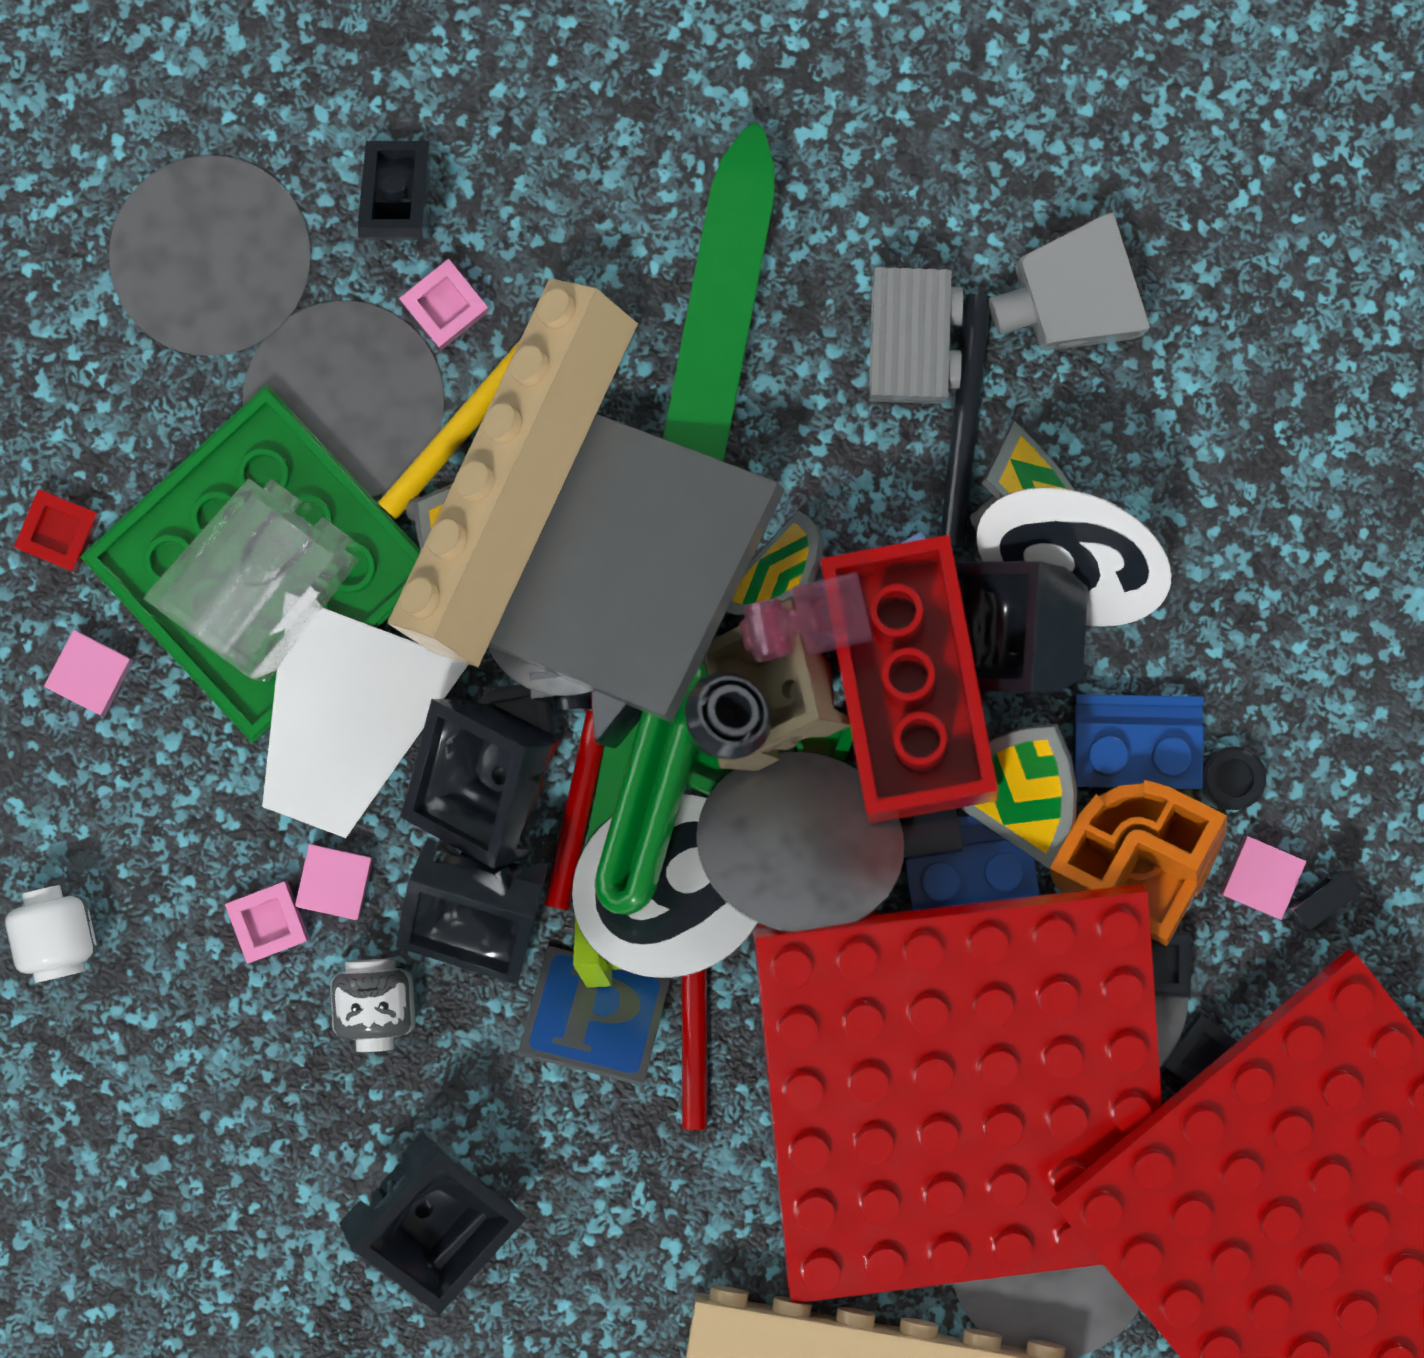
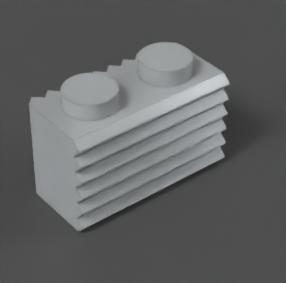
(913, 335)

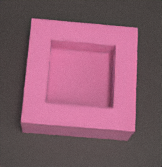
(444, 304)
(89, 673)
(1262, 877)
(334, 882)
(267, 922)

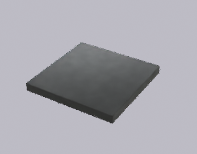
(636, 566)

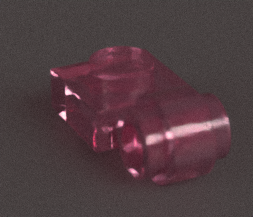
(827, 615)

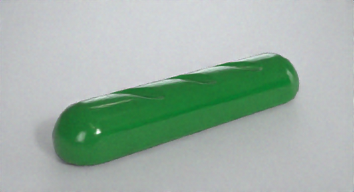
(645, 811)

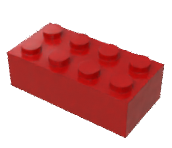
(914, 684)

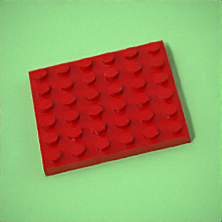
(951, 1083)
(1278, 1187)

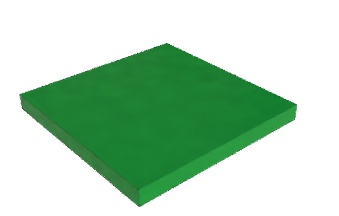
(258, 444)

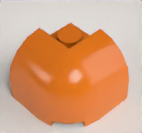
(1143, 838)

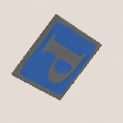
(593, 1028)

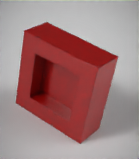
(57, 530)

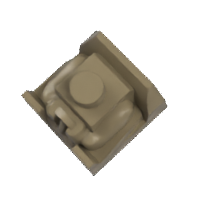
(795, 688)

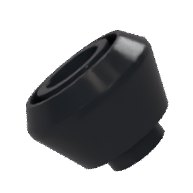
(727, 716)

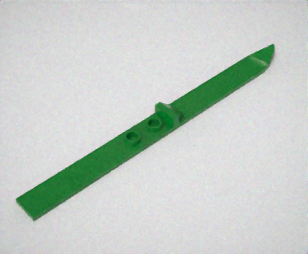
(711, 344)

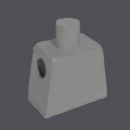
(1075, 291)

